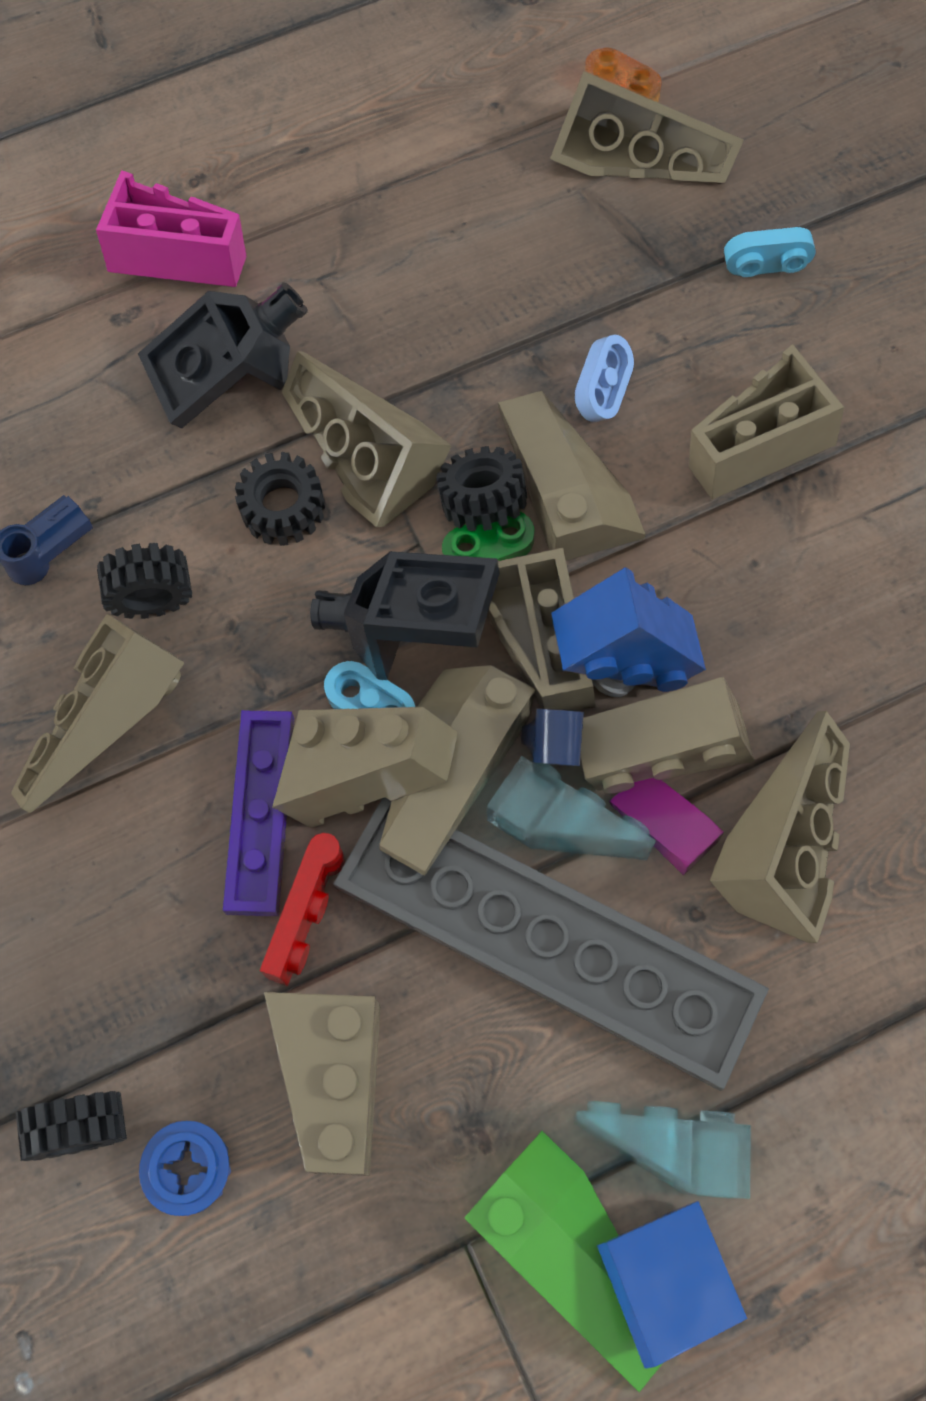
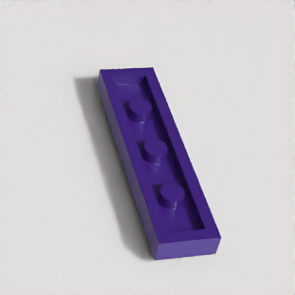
(257, 827)

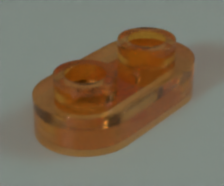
(624, 71)

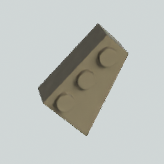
(359, 757)
(329, 1075)

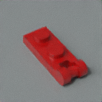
(304, 906)

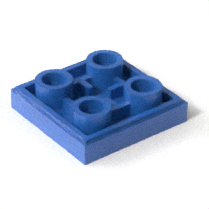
(671, 1284)

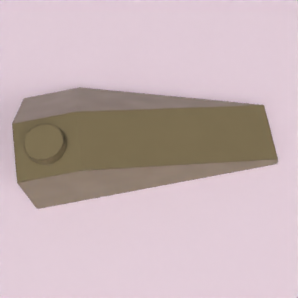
(636, 137)
(117, 687)
(781, 844)

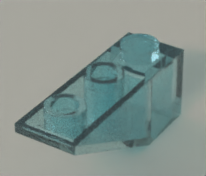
(556, 817)
(689, 1155)

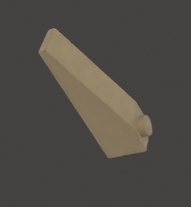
(372, 445)
(568, 484)
(489, 716)

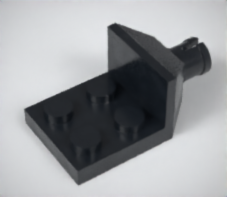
(217, 346)
(410, 601)

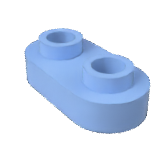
(604, 378)

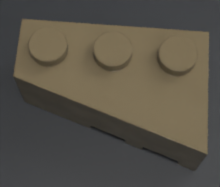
(766, 428)
(522, 618)
(665, 737)

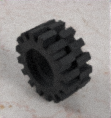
(274, 476)
(482, 488)
(144, 581)
(70, 1125)

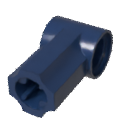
(42, 539)
(554, 737)

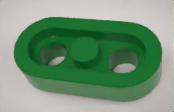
(492, 542)

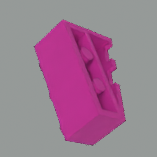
(168, 237)

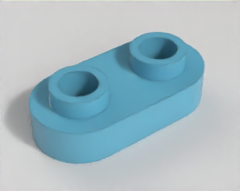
(769, 251)
(372, 693)

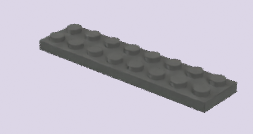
(564, 949)

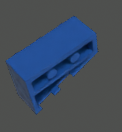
(628, 635)

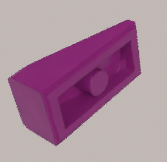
(679, 828)

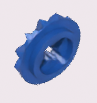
(169, 1146)

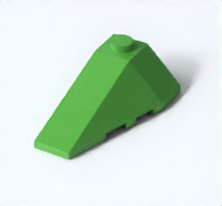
(548, 1229)

